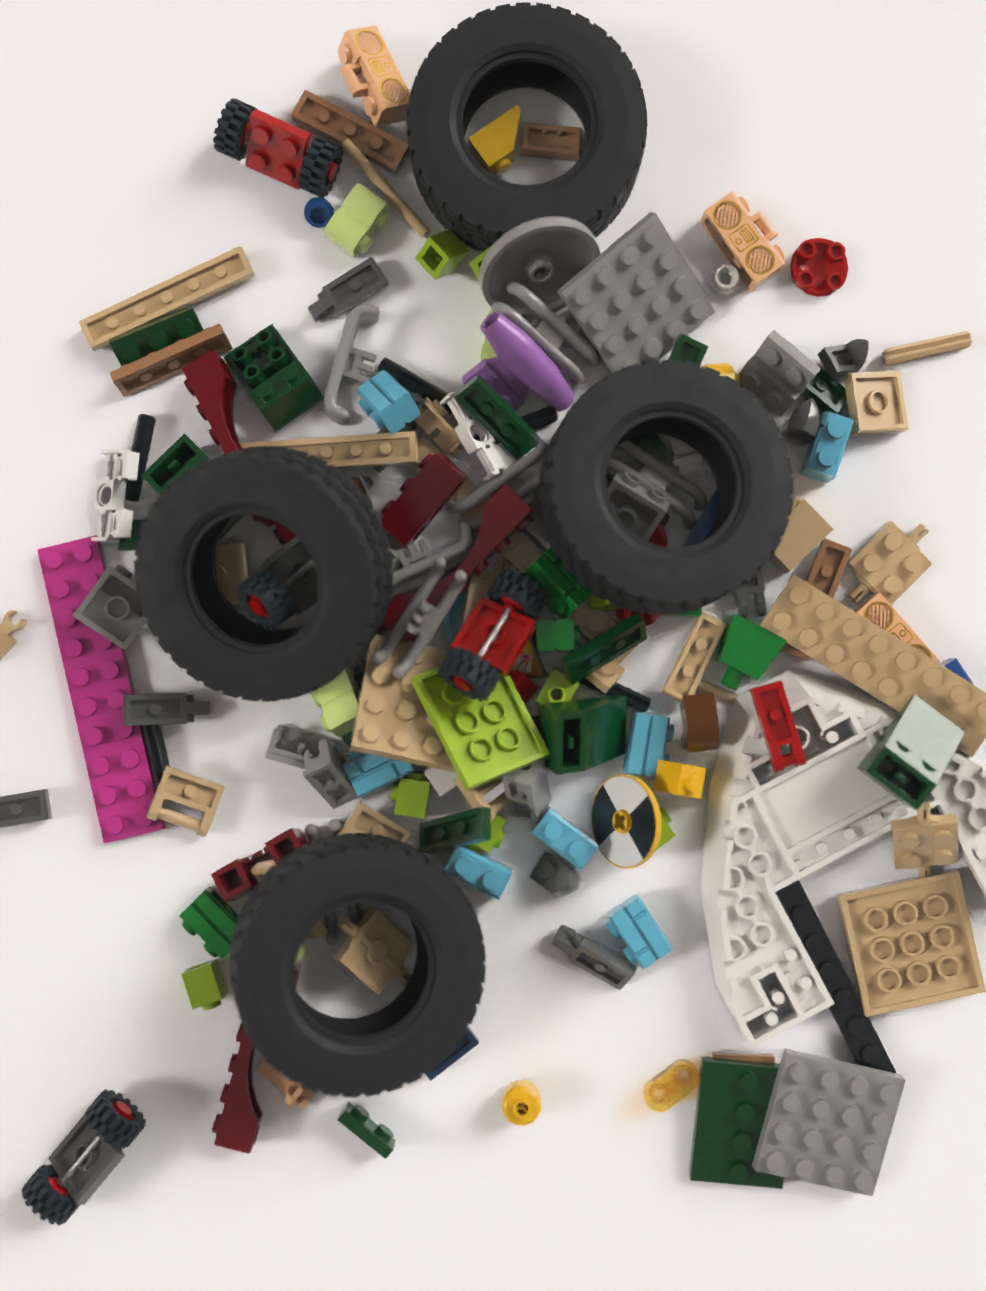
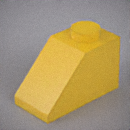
(496, 142)
(680, 779)

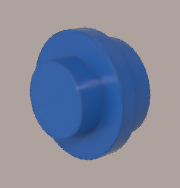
(318, 212)

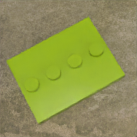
(481, 736)

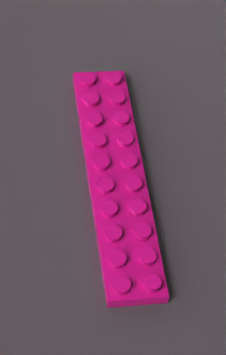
(96, 682)

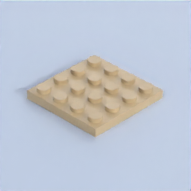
(390, 714)
(911, 943)

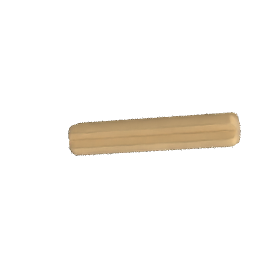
(926, 348)

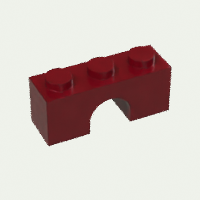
(236, 877)

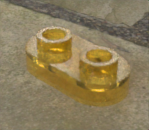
(673, 1087)

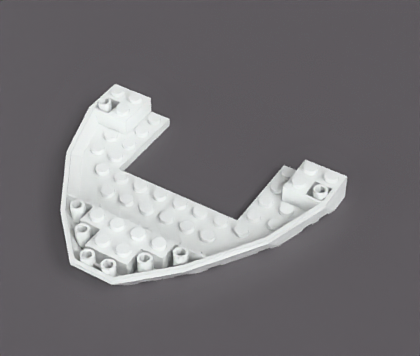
(789, 823)

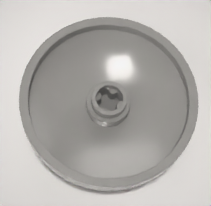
(541, 258)

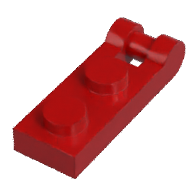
(777, 725)

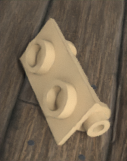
(434, 417)

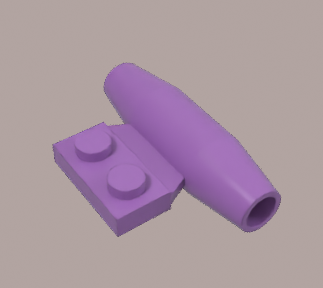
(519, 367)

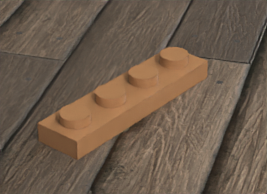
(339, 125)
(169, 360)
(824, 575)

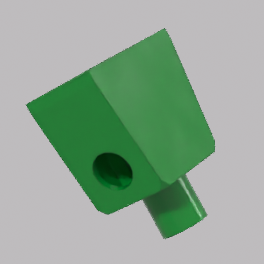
(746, 651)

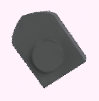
(844, 358)
(802, 424)
(555, 875)

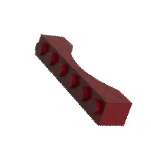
(215, 390)
(500, 520)
(241, 1114)

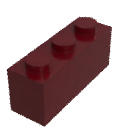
(422, 498)

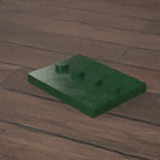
(730, 1121)

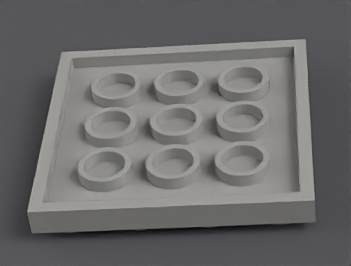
(637, 297)
(828, 1122)

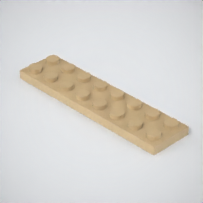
(874, 658)

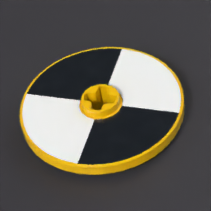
(626, 821)

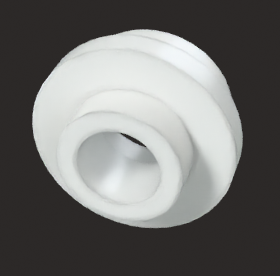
(728, 271)

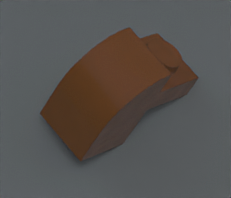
(699, 722)

